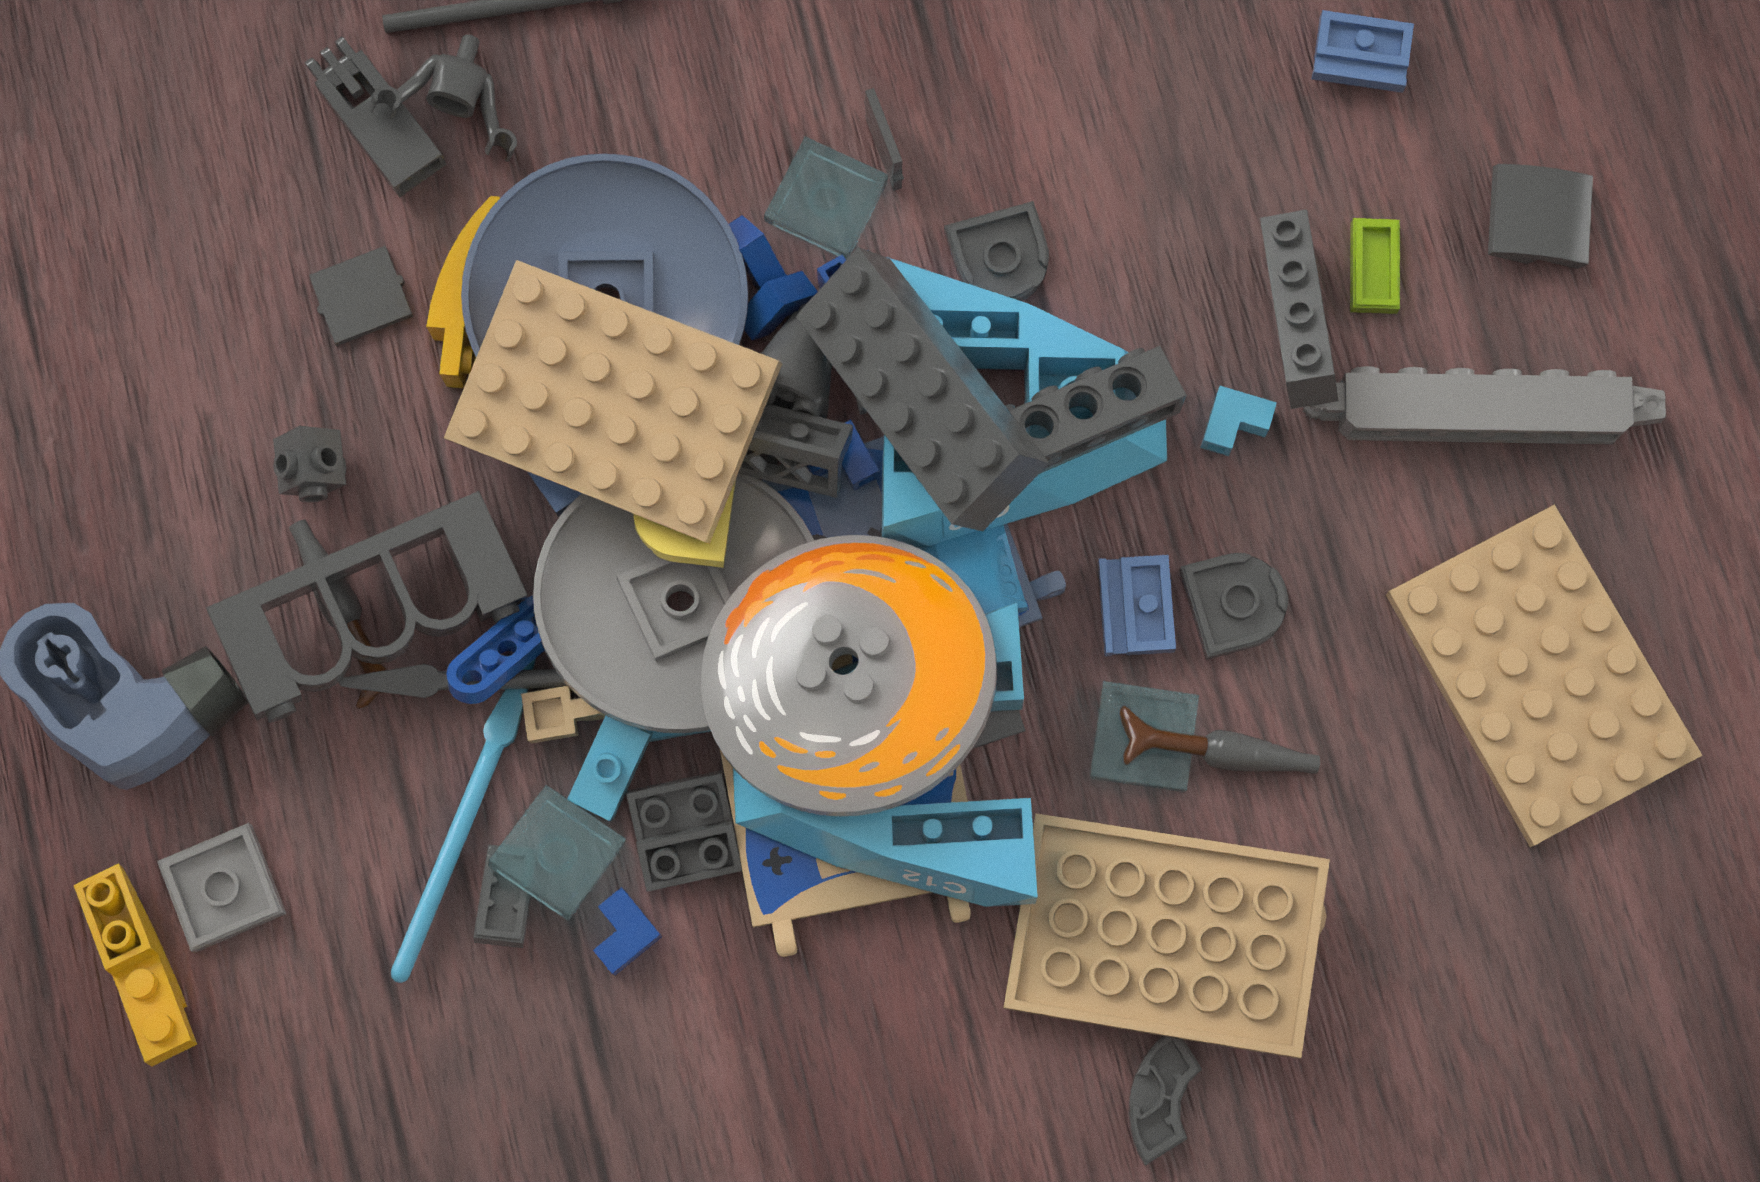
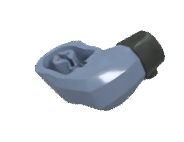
(102, 706)

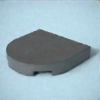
(1001, 251)
(1234, 602)

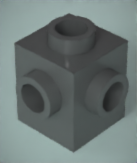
(309, 462)

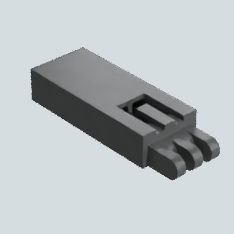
(394, 146)

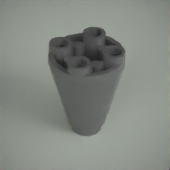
(804, 372)

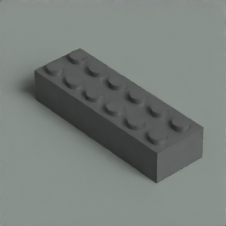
(921, 390)

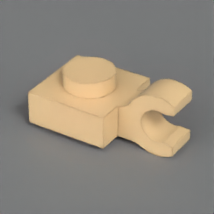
(555, 713)

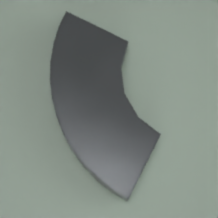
(1158, 1096)

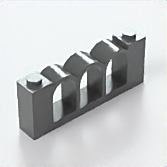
(474, 547)

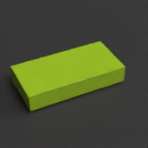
(1375, 265)

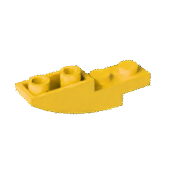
(445, 312)
(137, 963)

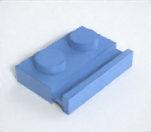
(1362, 51)
(1136, 605)

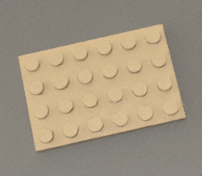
(613, 401)
(1543, 675)
(1169, 936)

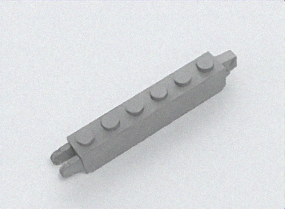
(1489, 407)

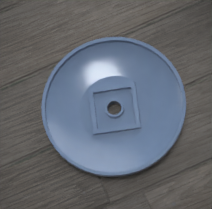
(613, 227)

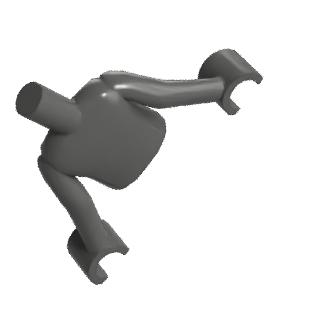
(453, 91)

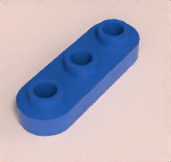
(484, 661)

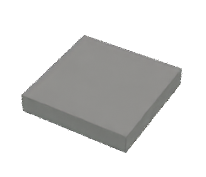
(221, 887)

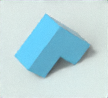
(1235, 412)

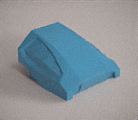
(984, 565)

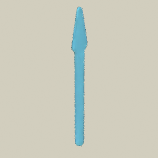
(499, 732)

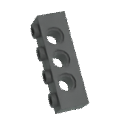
(1299, 309)
(1142, 372)

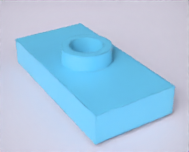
(609, 767)

